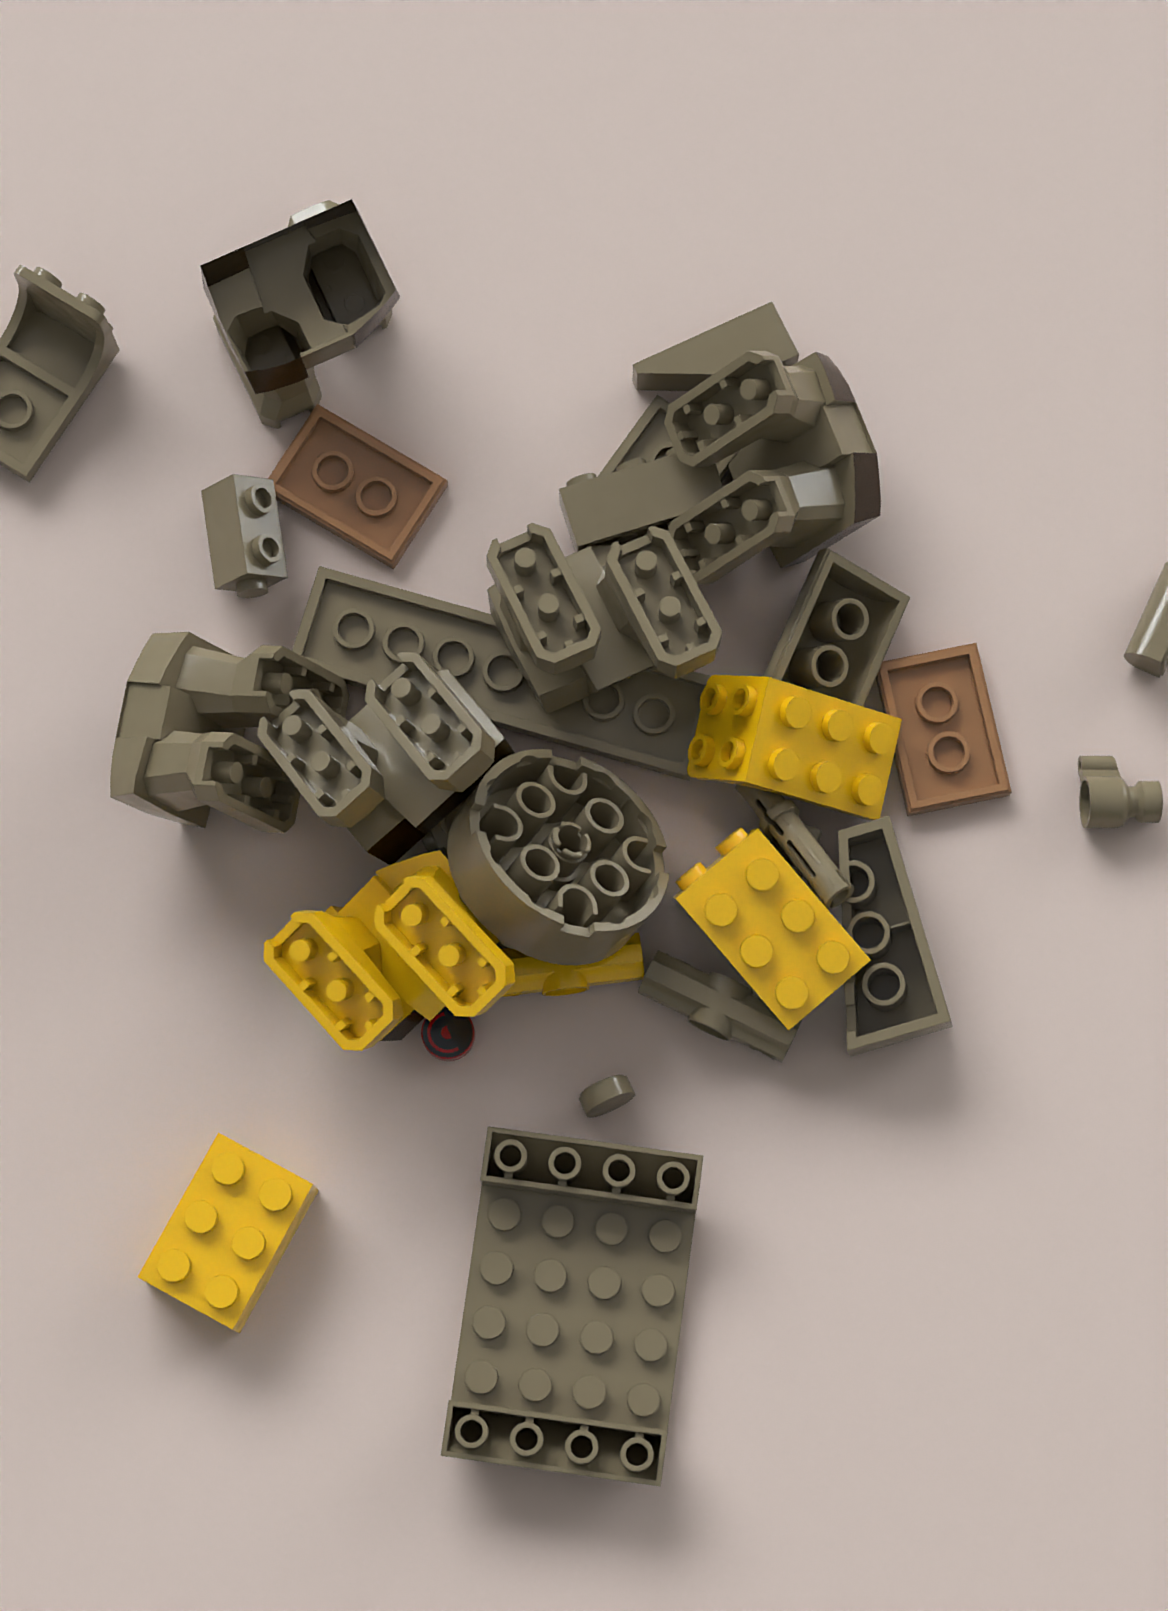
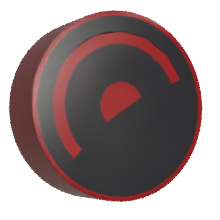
(448, 1035)

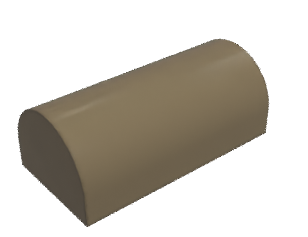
(1150, 639)

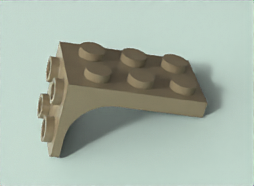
(47, 367)

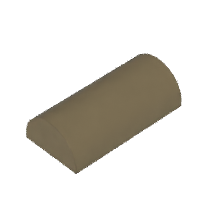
(838, 630)

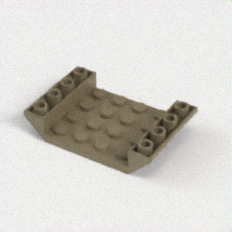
(573, 1306)

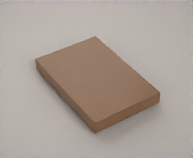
(356, 486)
(947, 733)

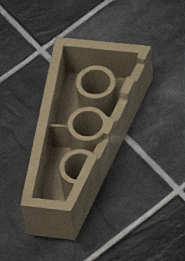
(899, 989)

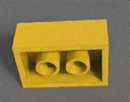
(228, 1232)

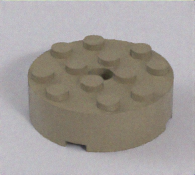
(557, 857)

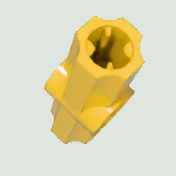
(560, 980)

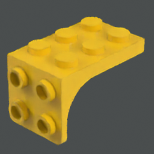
(794, 743)
(770, 925)

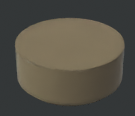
(606, 1095)

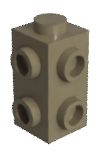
(244, 535)

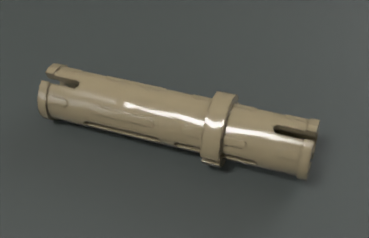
(781, 820)

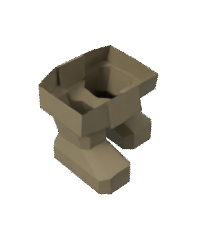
(597, 612)
(186, 726)

